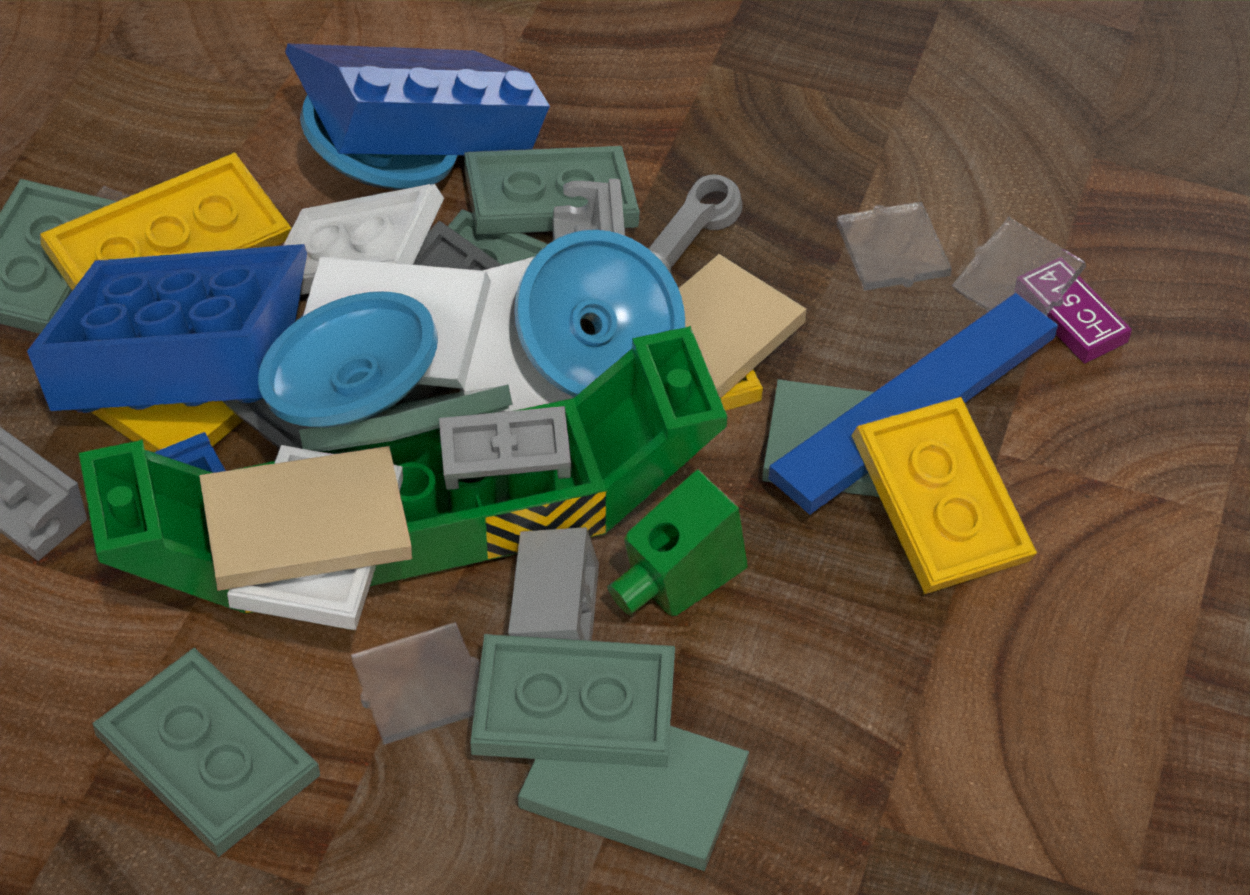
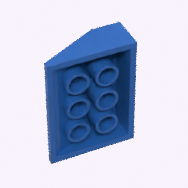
(418, 99)
(168, 329)

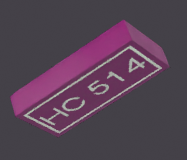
(1088, 323)

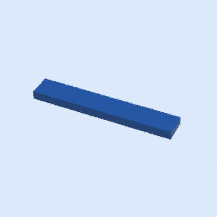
(956, 369)

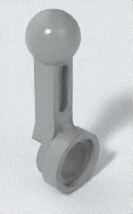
(695, 216)

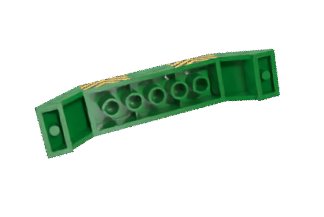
(623, 443)

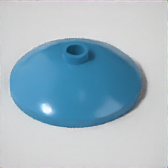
(376, 170)
(595, 279)
(348, 359)

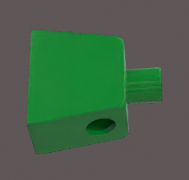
(682, 549)

